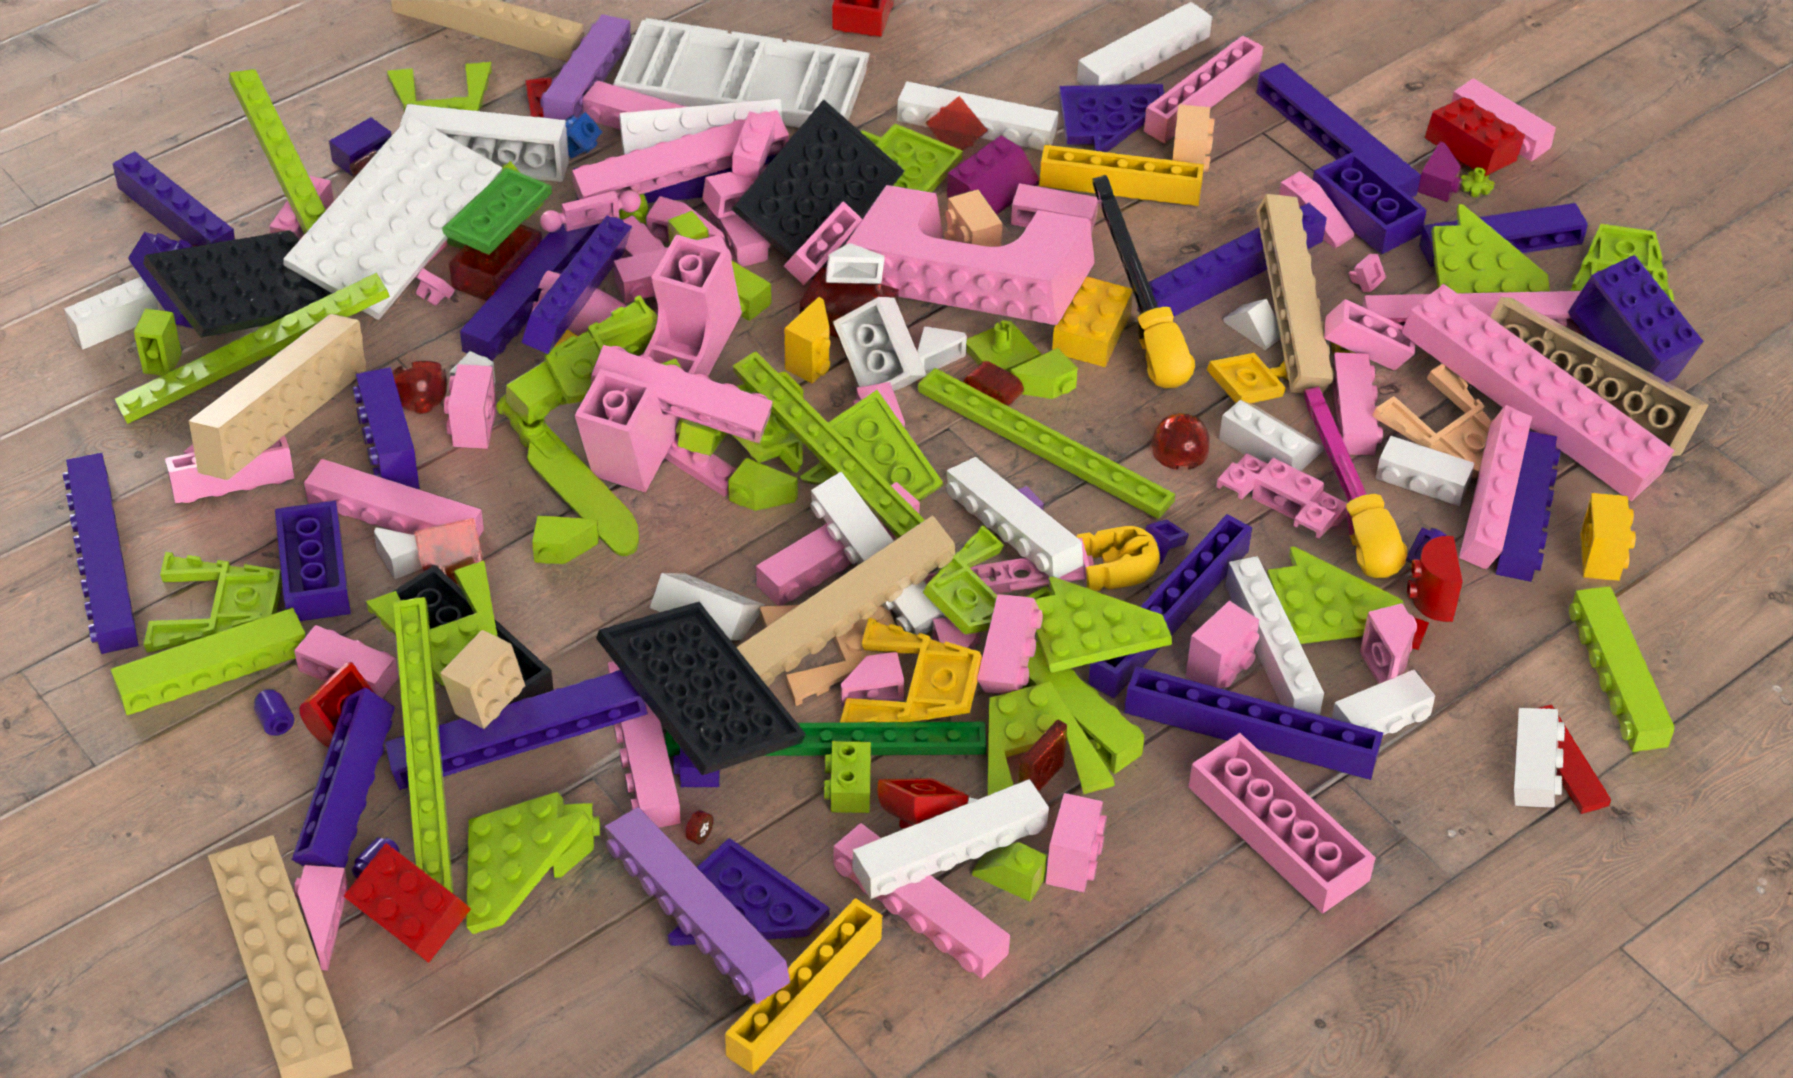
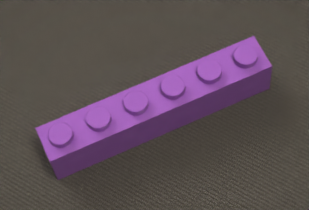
(587, 64)

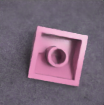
(1388, 641)

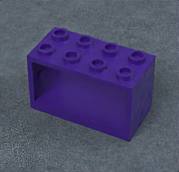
(1635, 319)

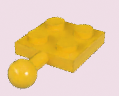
(1248, 378)

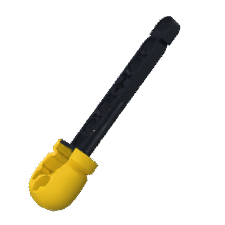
(1164, 343)

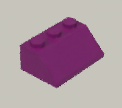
(994, 172)

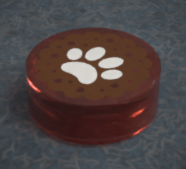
(699, 827)

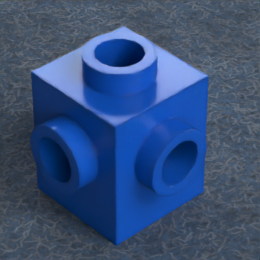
(581, 134)

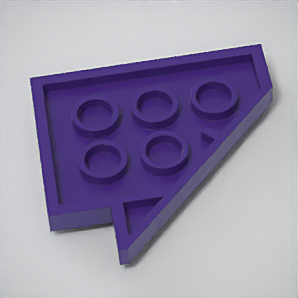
(1105, 112)
(760, 894)

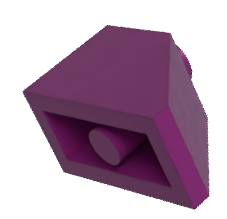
(1440, 175)

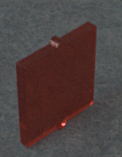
(957, 125)

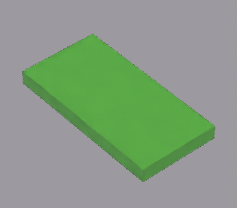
(497, 210)

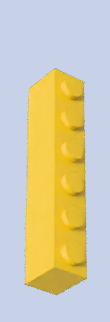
(1128, 174)
(812, 979)

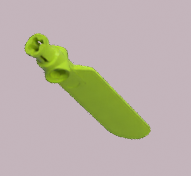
(575, 482)

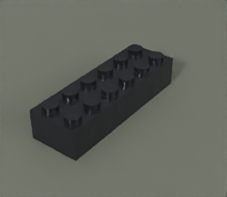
(448, 604)

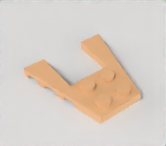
(1461, 438)
(849, 646)

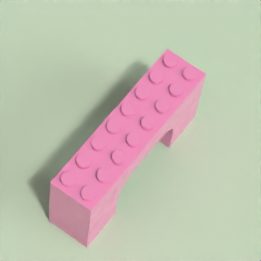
(1019, 280)
(697, 312)

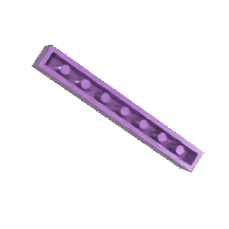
(697, 906)

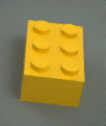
(1093, 321)

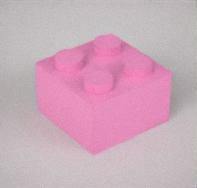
(471, 406)
(1223, 647)
(1076, 843)

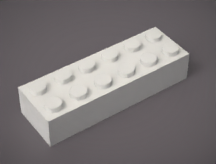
(651, 127)
(531, 143)

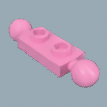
(589, 211)

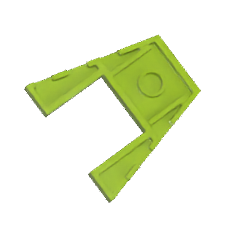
(477, 83)
(1618, 243)
(576, 357)
(962, 593)
(239, 599)
(452, 637)
(1021, 719)

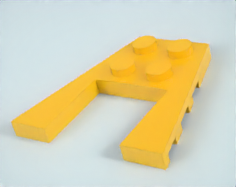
(940, 684)

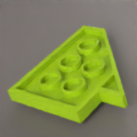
(921, 157)
(1481, 260)
(777, 437)
(885, 445)
(1325, 600)
(1094, 627)
(512, 854)

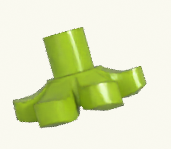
(1477, 183)

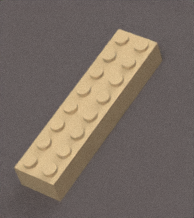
(1632, 390)
(277, 397)
(280, 961)

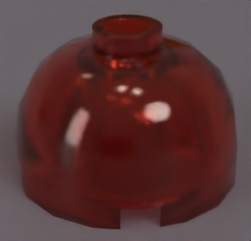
(421, 386)
(1181, 441)

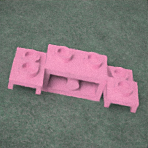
(1286, 492)

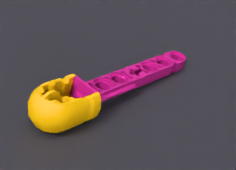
(1369, 524)

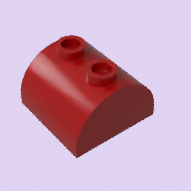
(1437, 580)
(323, 707)
(918, 799)

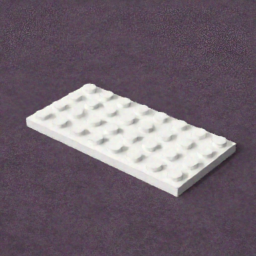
(392, 213)

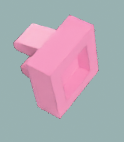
(1368, 273)
(435, 285)

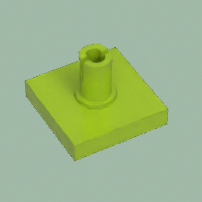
(1002, 346)

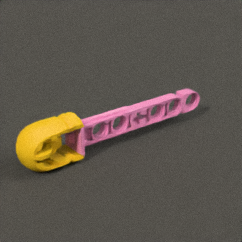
(1127, 554)

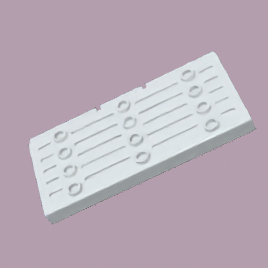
(713, 67)

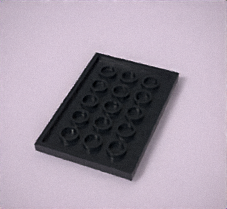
(812, 176)
(234, 282)
(700, 687)

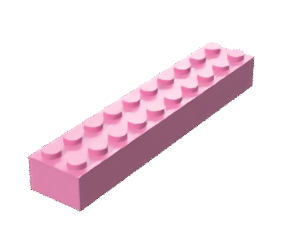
(1524, 379)

